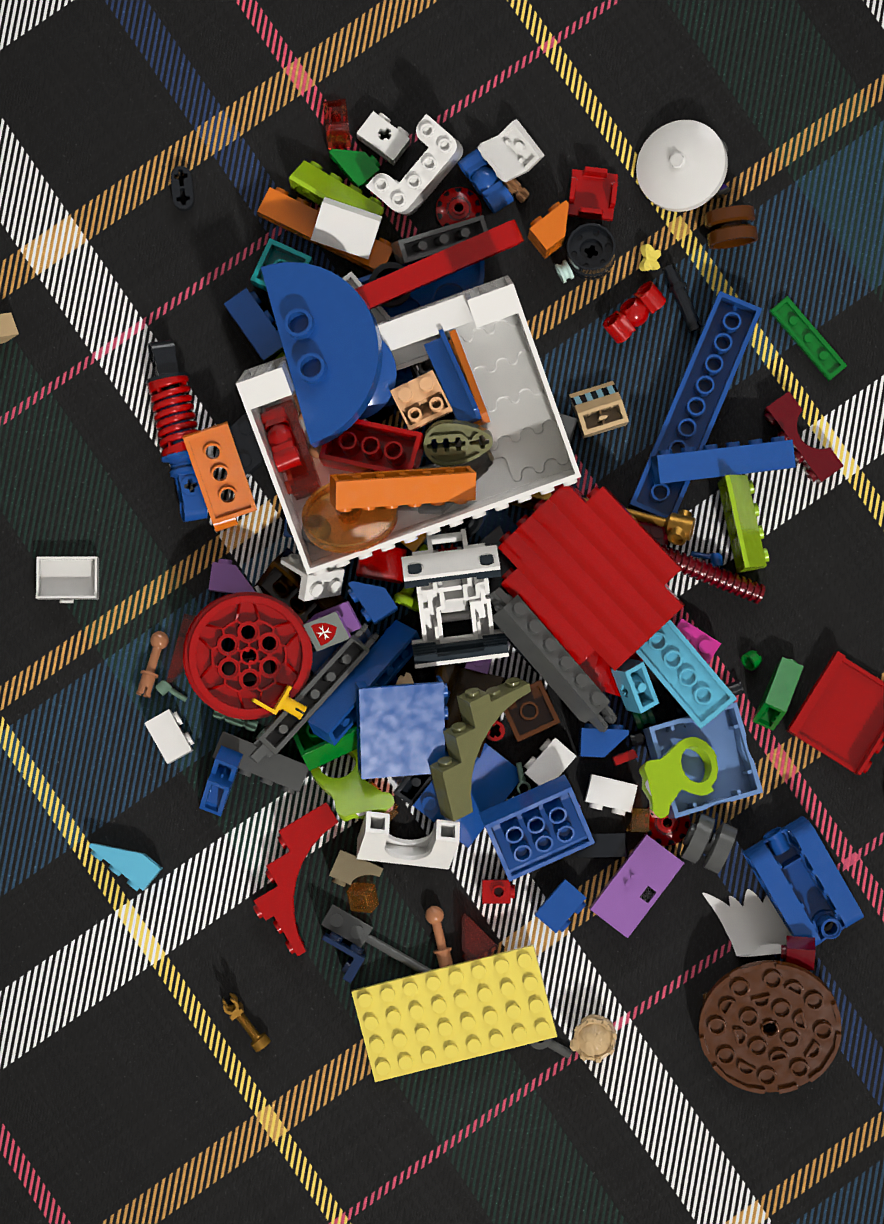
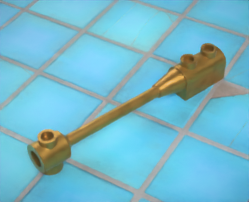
(677, 526)

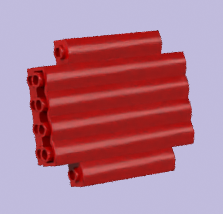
(591, 574)

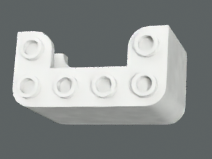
(425, 174)

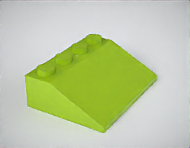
(742, 523)

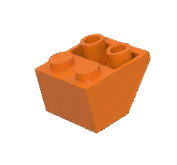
(549, 232)

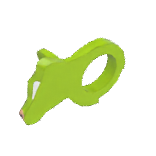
(665, 777)
(352, 794)

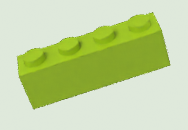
(315, 185)

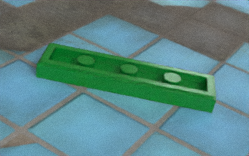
(808, 338)

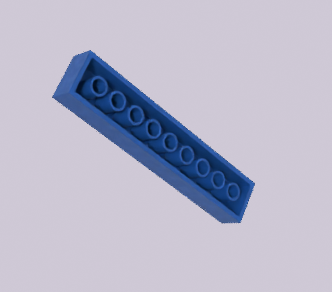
(698, 397)

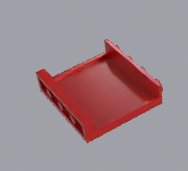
(843, 715)

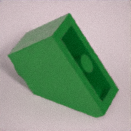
(356, 166)

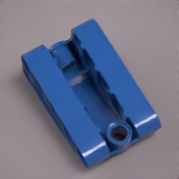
(803, 881)

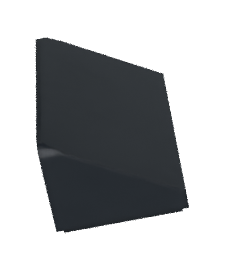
(412, 787)

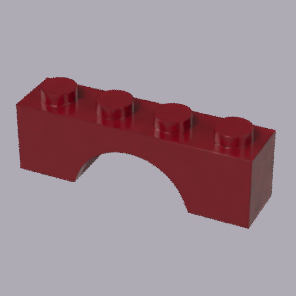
(818, 462)

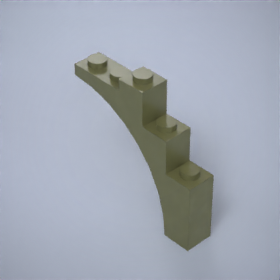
(463, 740)

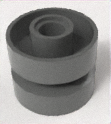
(715, 845)

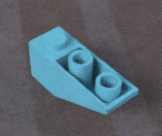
(133, 865)

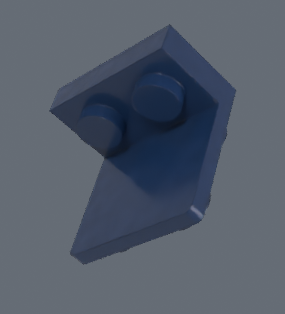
(352, 965)

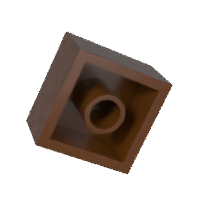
(531, 713)

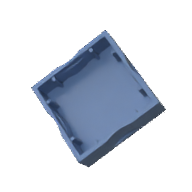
(736, 768)

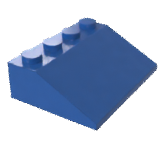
(491, 784)
(537, 827)

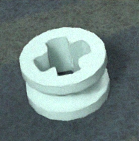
(564, 271)

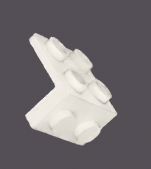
(511, 152)
(312, 586)

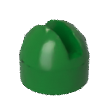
(751, 660)

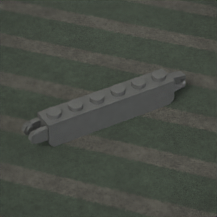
(551, 660)
(314, 694)

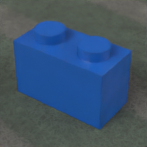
(560, 906)

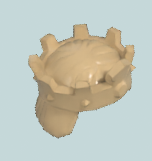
(594, 1038)

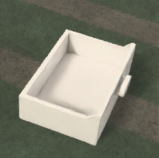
(346, 228)
(67, 578)

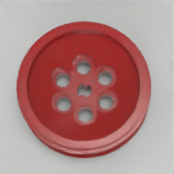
(225, 619)

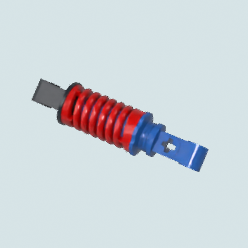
(174, 422)

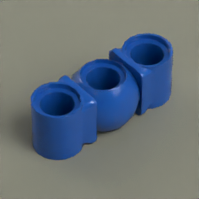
(485, 181)

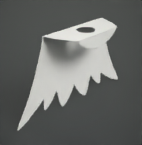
(752, 928)

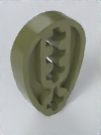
(455, 455)

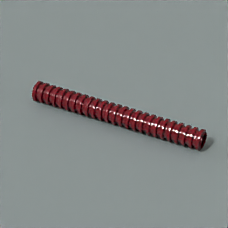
(717, 576)

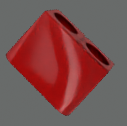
(383, 565)

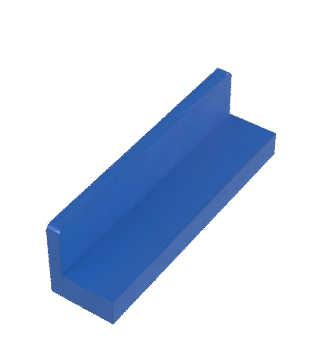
(452, 379)

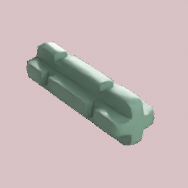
(250, 725)

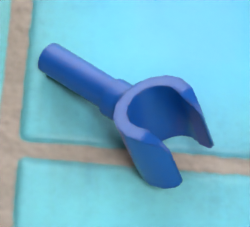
(715, 558)

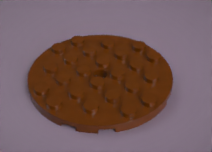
(762, 994)

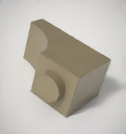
(349, 868)

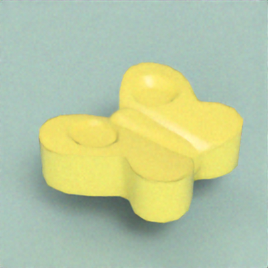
(649, 259)

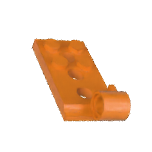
(221, 512)

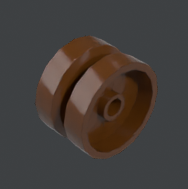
(731, 227)

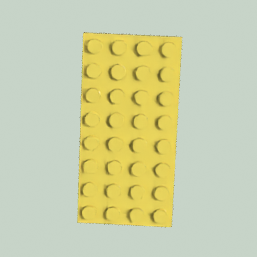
(454, 1013)

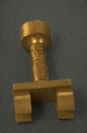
(236, 1011)

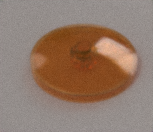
(345, 530)

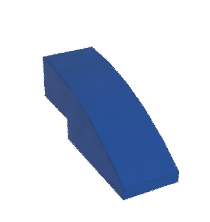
(220, 780)

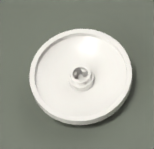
(682, 165)

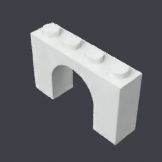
(432, 851)

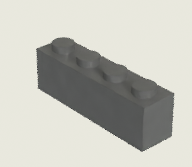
(436, 240)
(276, 769)

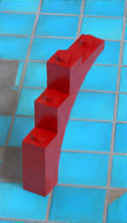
(279, 902)

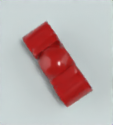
(634, 312)
(281, 438)

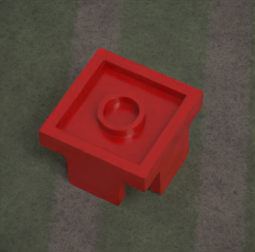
(592, 193)

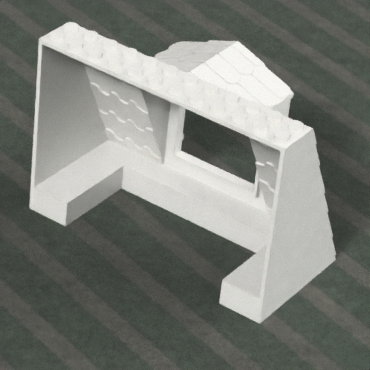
(525, 424)

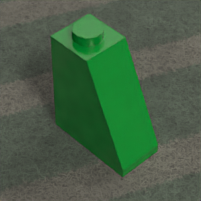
(778, 693)

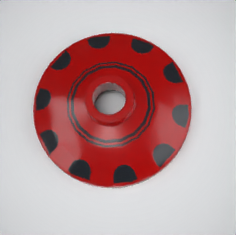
(457, 196)
(668, 835)

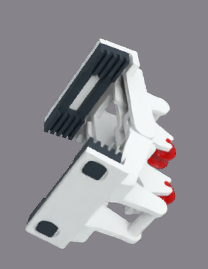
(446, 583)

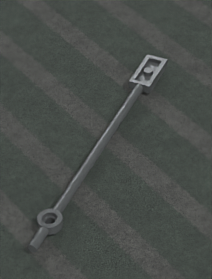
(359, 933)

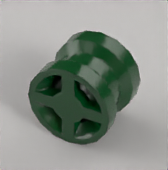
(643, 719)

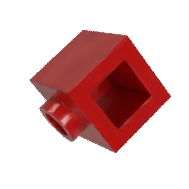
(497, 891)

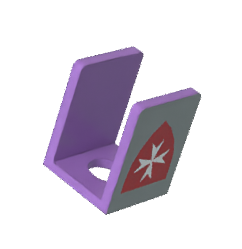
(332, 625)

